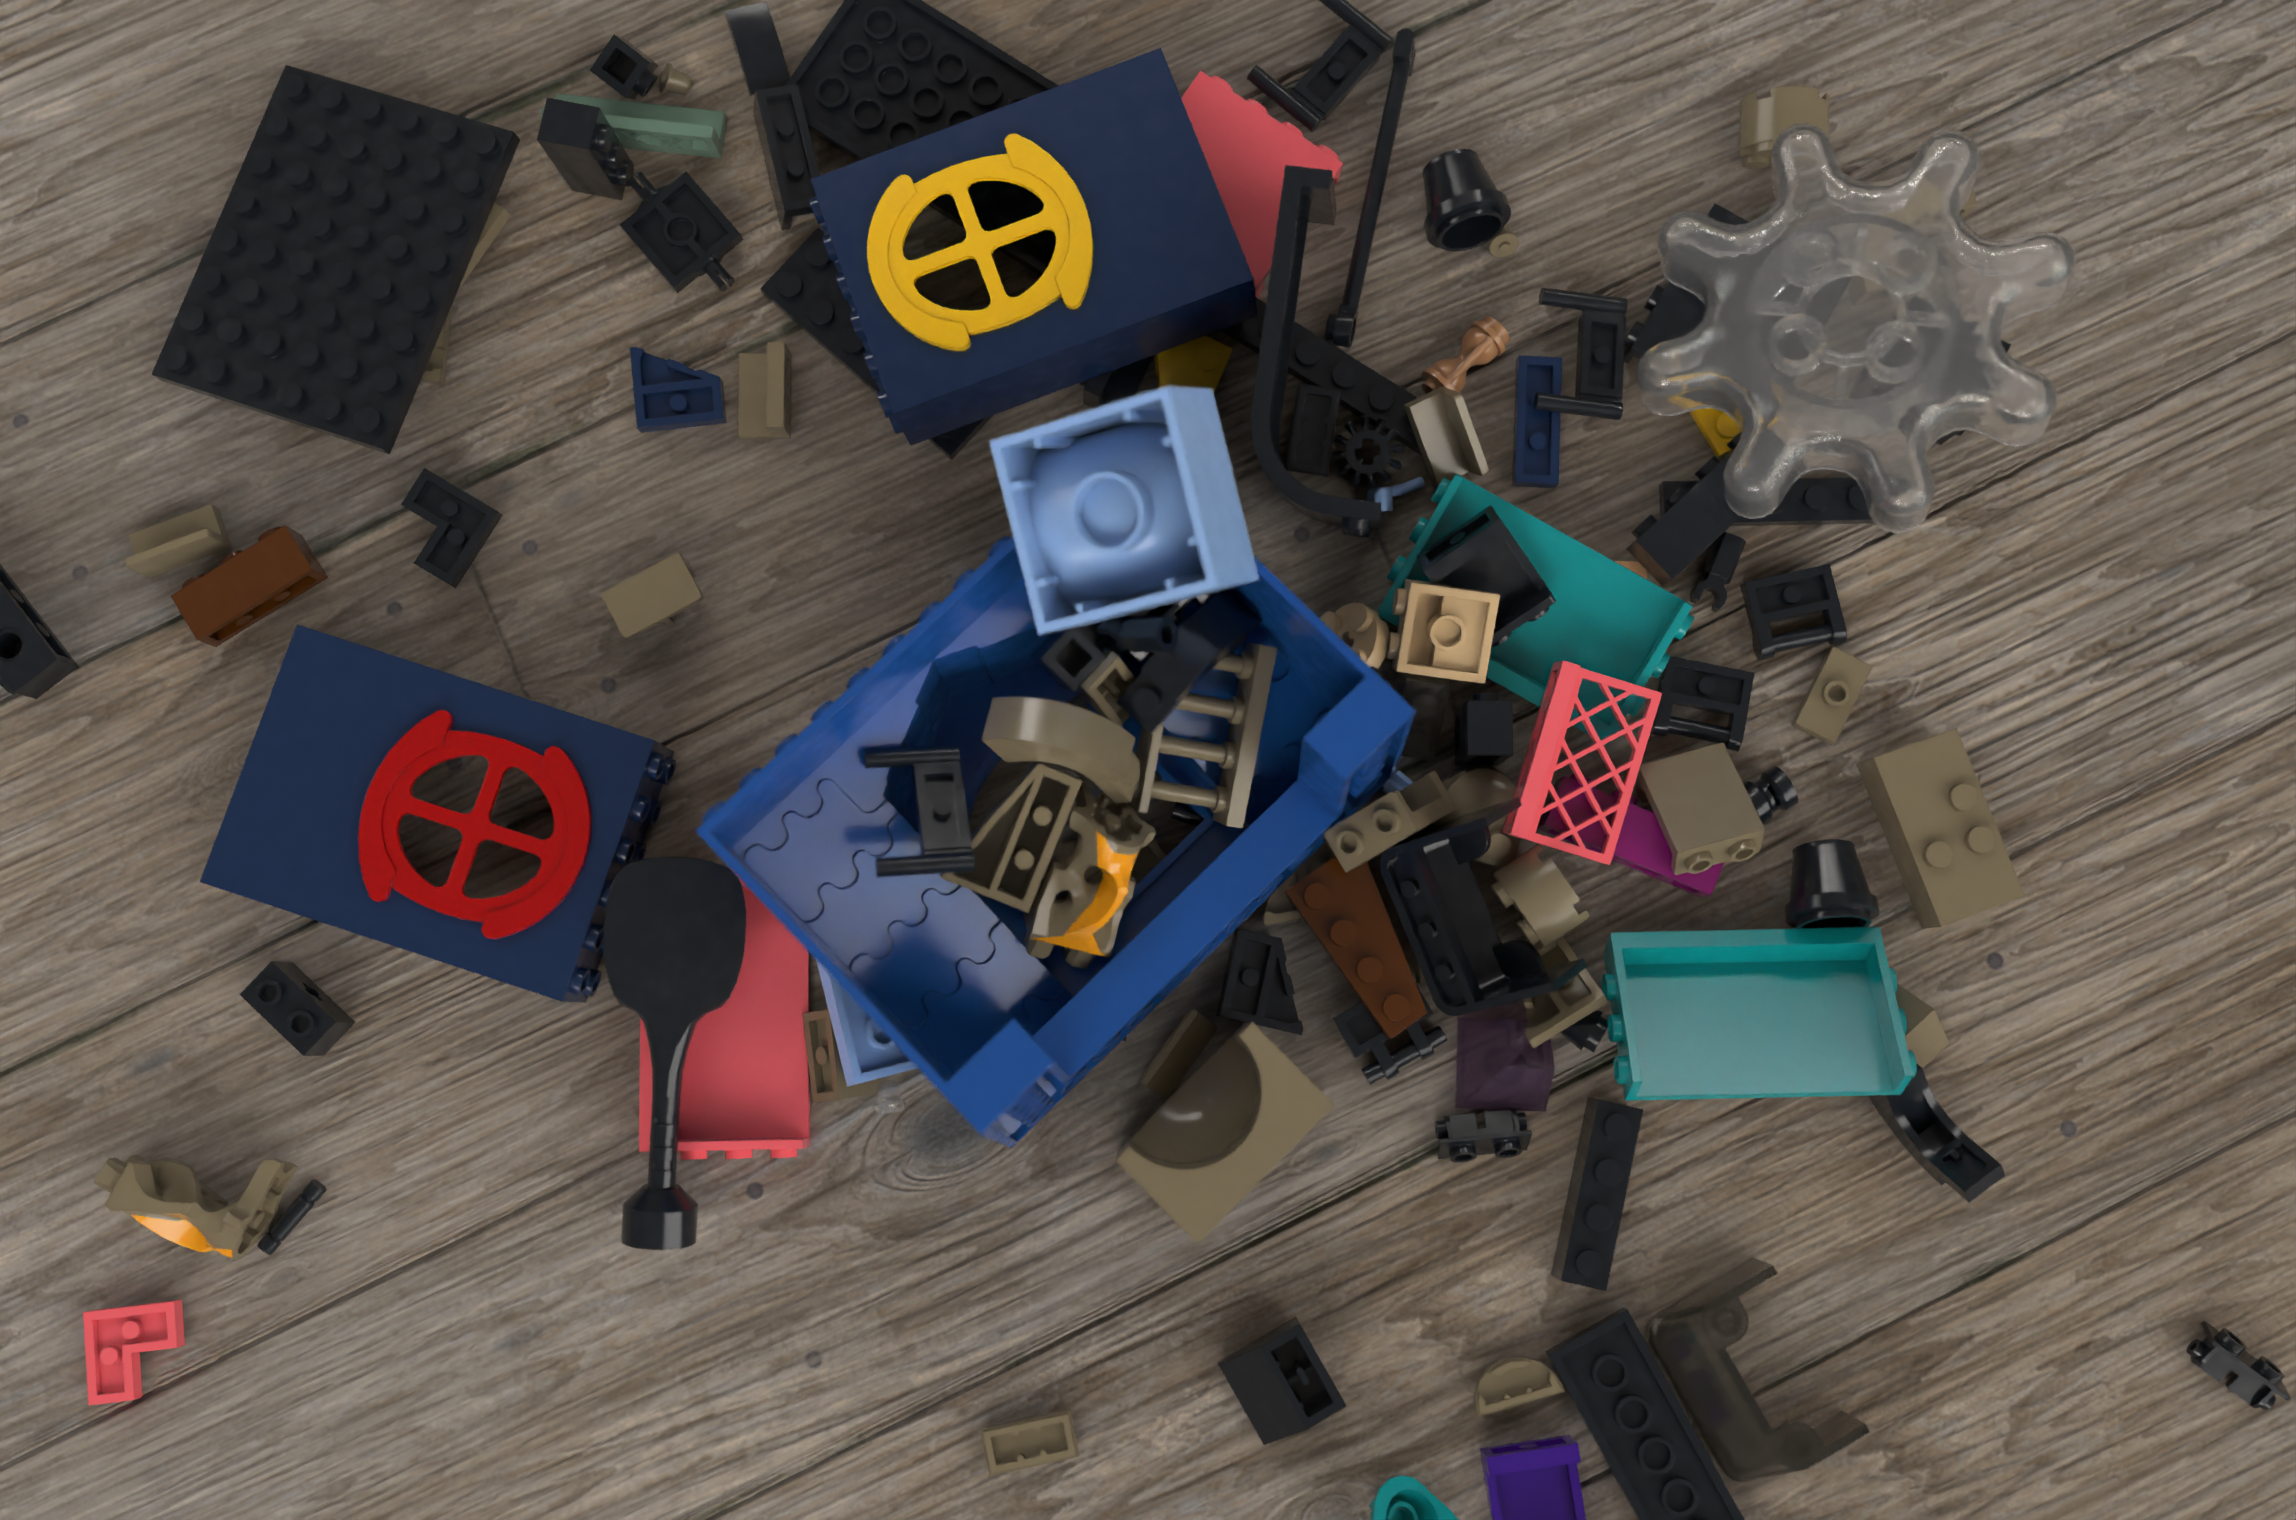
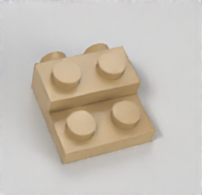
(1443, 631)

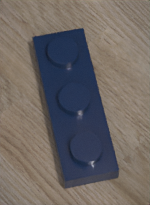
(1536, 431)

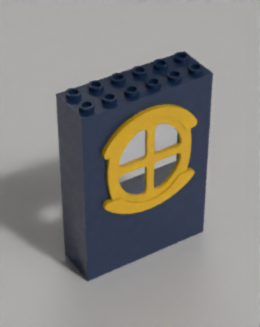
(1133, 269)

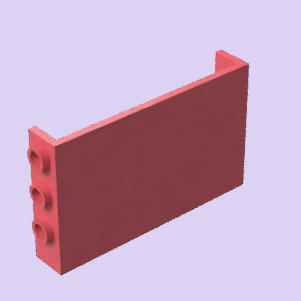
(747, 1059)

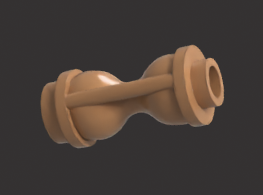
(1478, 347)

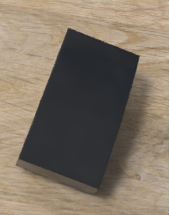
(757, 47)

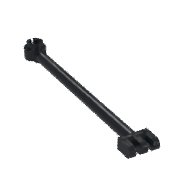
(1343, 325)

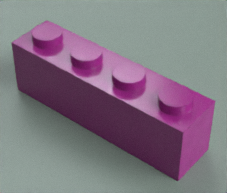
(1640, 839)

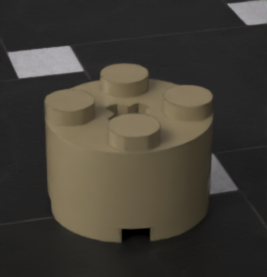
(1767, 117)
(1539, 896)

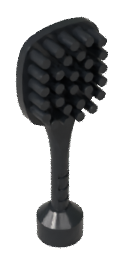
(671, 959)

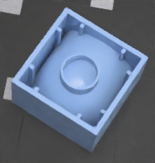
(1124, 508)

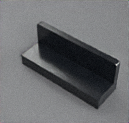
(786, 150)

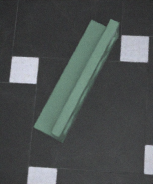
(661, 126)

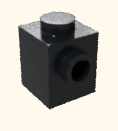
(625, 68)

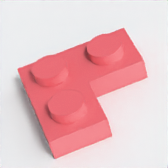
(115, 1342)

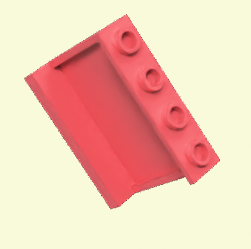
(1248, 163)

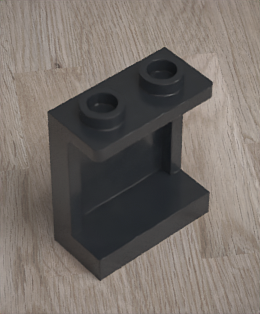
(1489, 559)

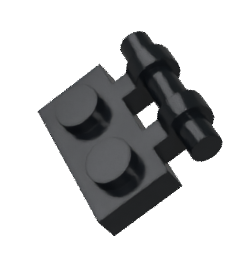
(1364, 1034)

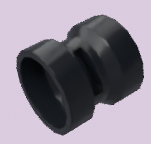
(1771, 793)

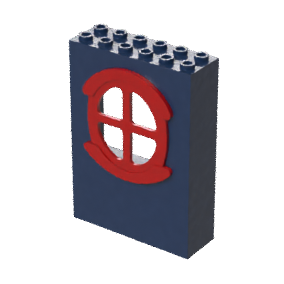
(337, 774)

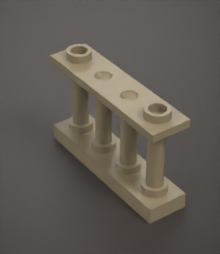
(1235, 756)

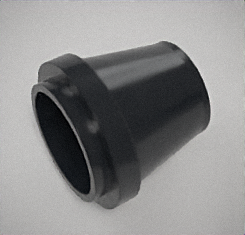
(1462, 202)
(1829, 887)

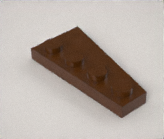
(1360, 939)

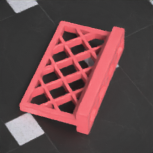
(1544, 750)

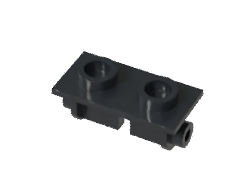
(1501, 1136)
(2253, 1379)

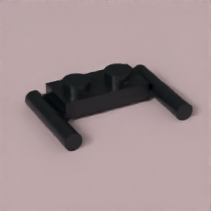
(1334, 72)
(1598, 355)
(939, 808)

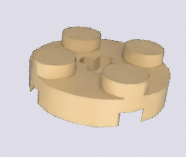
(1363, 626)

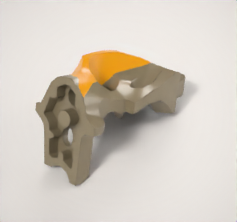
(1092, 910)
(182, 1209)

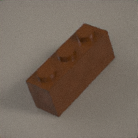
(248, 585)

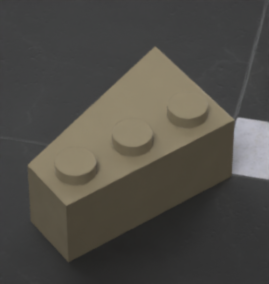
(1020, 837)

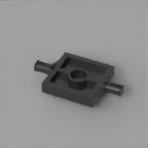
(681, 231)

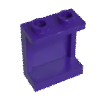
(1534, 1480)

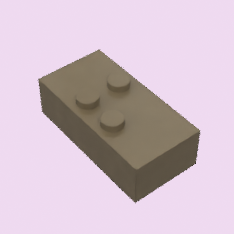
(1940, 830)

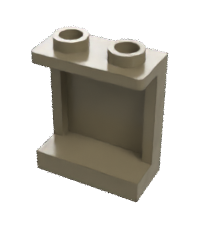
(1701, 808)
(1389, 821)

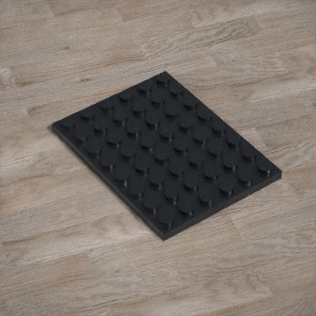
(337, 258)

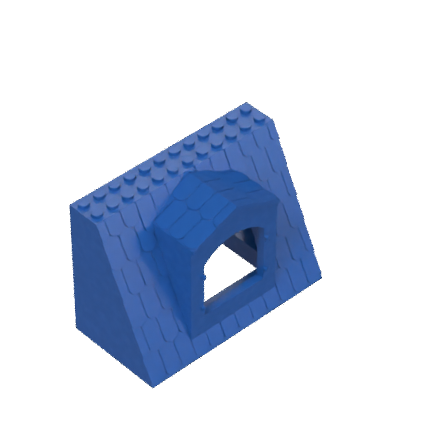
(951, 965)

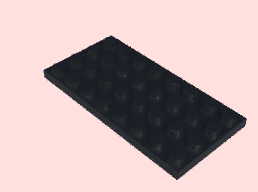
(906, 72)

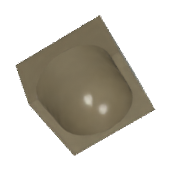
(1223, 1130)

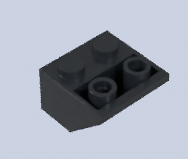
(1282, 1383)

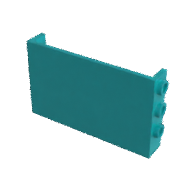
(1601, 613)
(1755, 1014)

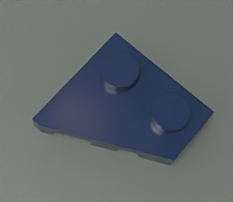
(673, 395)

